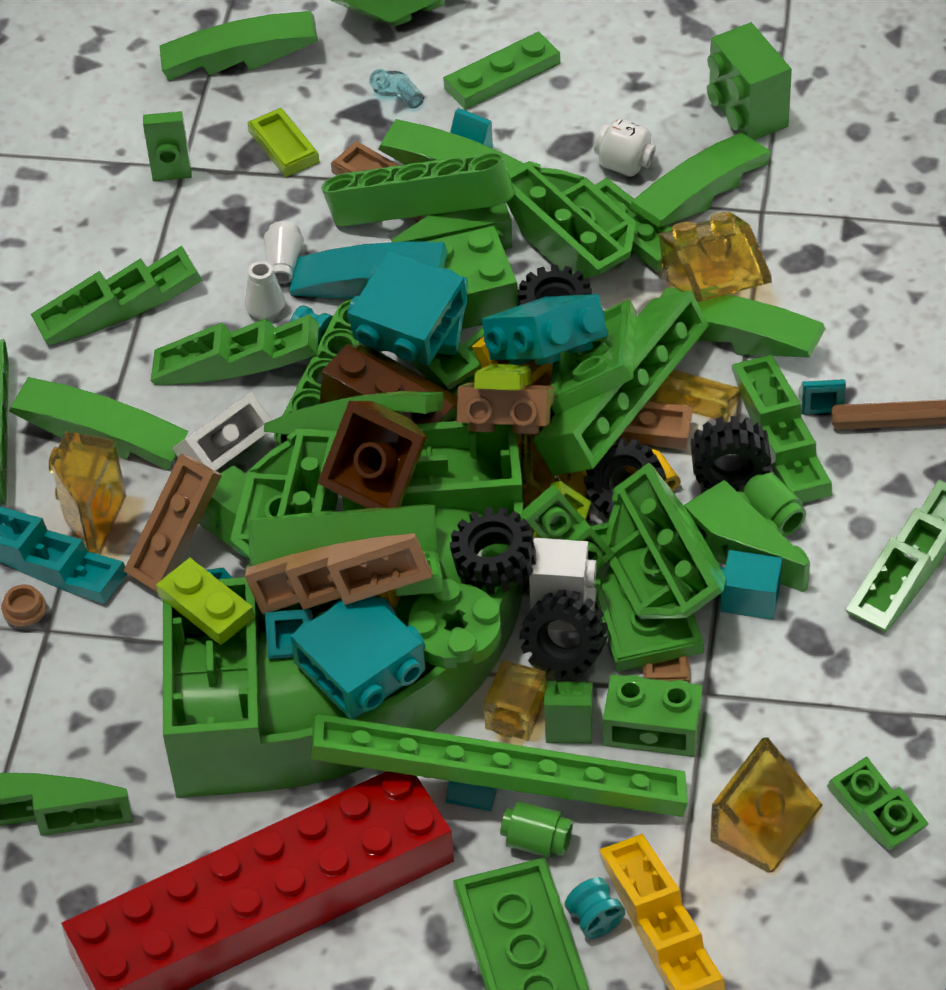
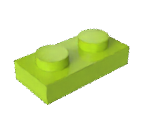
(205, 601)

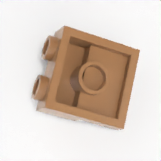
(521, 408)

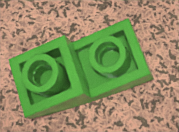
(556, 518)
(877, 807)

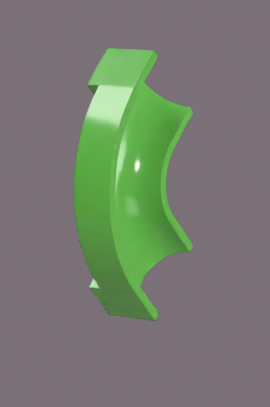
(249, 719)

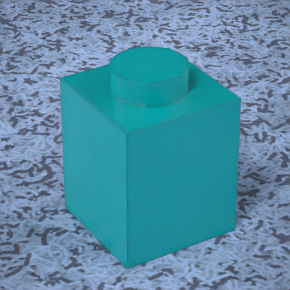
(751, 584)

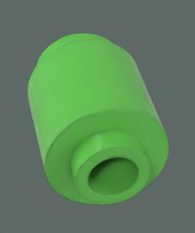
(776, 502)
(536, 830)

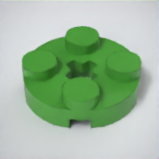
(460, 603)

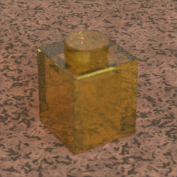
(515, 700)

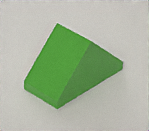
(568, 711)

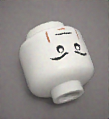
(624, 147)

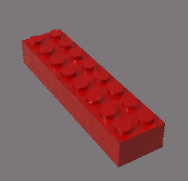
(262, 888)

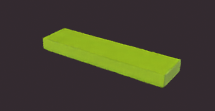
(503, 377)

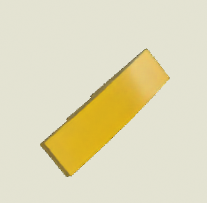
(659, 916)

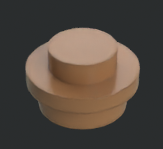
(23, 606)

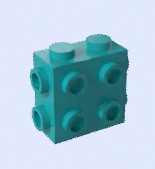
(407, 308)
(545, 329)
(359, 653)

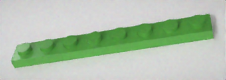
(498, 765)

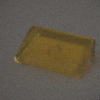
(705, 395)

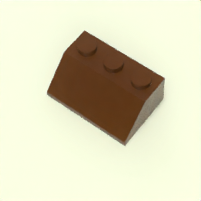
(367, 371)

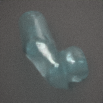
(396, 85)

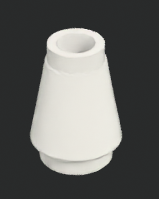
(282, 248)
(263, 292)

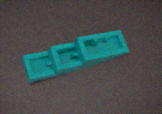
(346, 269)
(56, 557)

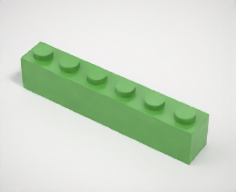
(586, 431)

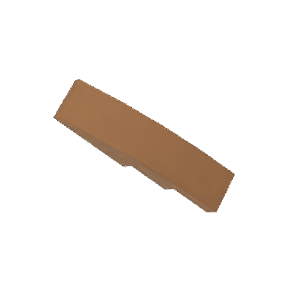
(338, 571)

